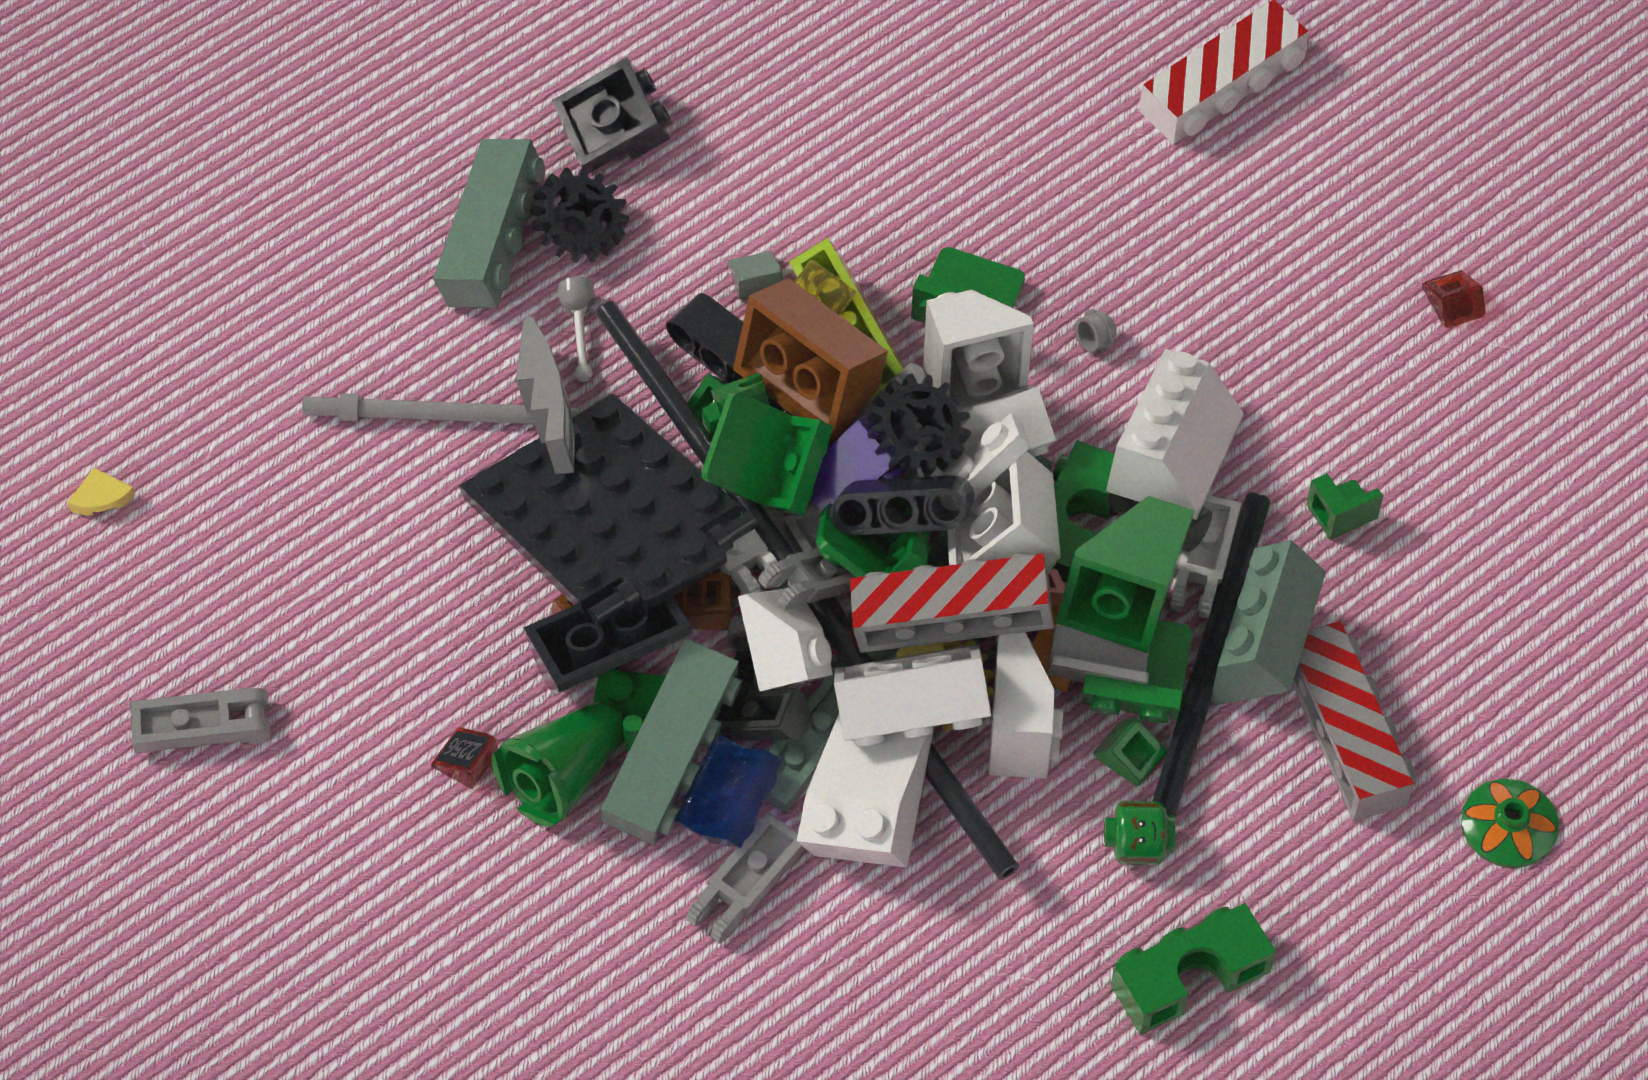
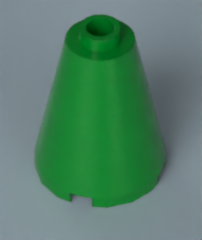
(558, 761)

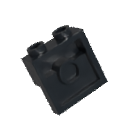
(613, 115)

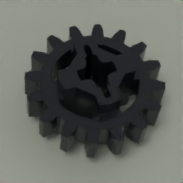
(579, 215)
(902, 439)

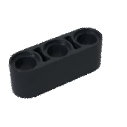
(708, 335)
(884, 517)

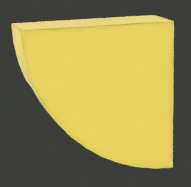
(100, 493)

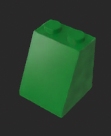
(1126, 574)

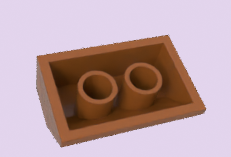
(808, 356)

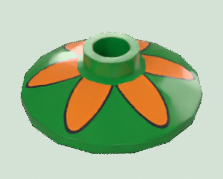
(1508, 840)

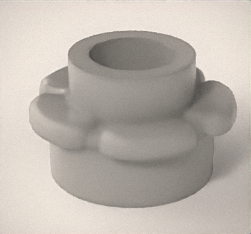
(1095, 331)

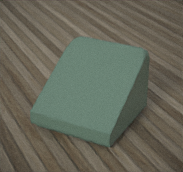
(754, 273)

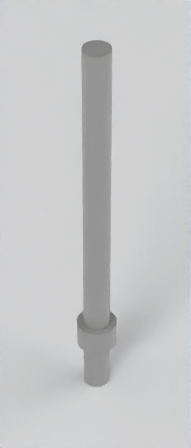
(352, 407)

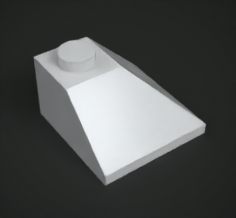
(783, 644)

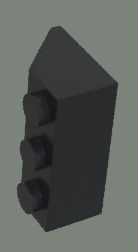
(576, 650)

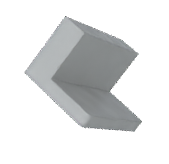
(1079, 653)

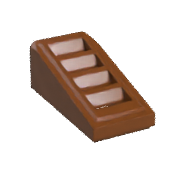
(712, 616)

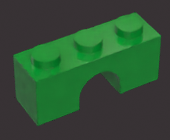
(1079, 490)
(1224, 944)

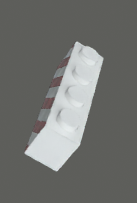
(1223, 72)

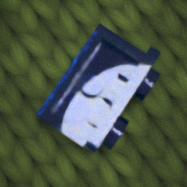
(728, 792)

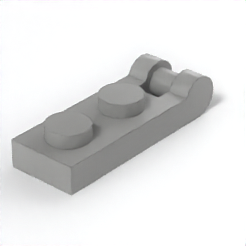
(199, 720)

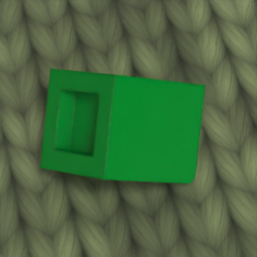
(1342, 506)

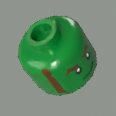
(1140, 833)

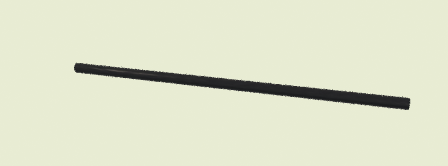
(833, 625)

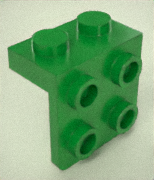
(962, 271)
(766, 454)
(867, 554)
(1162, 694)

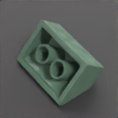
(1269, 624)

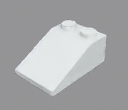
(1024, 719)
(865, 799)

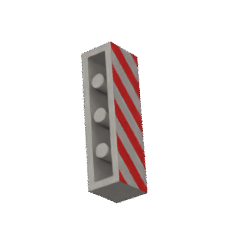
(951, 602)
(1350, 724)

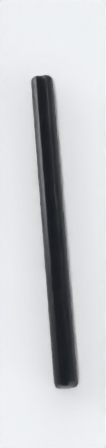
(1201, 682)

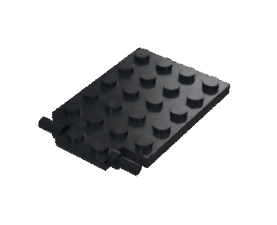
(620, 527)

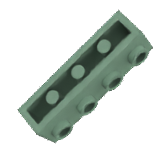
(489, 223)
(671, 741)

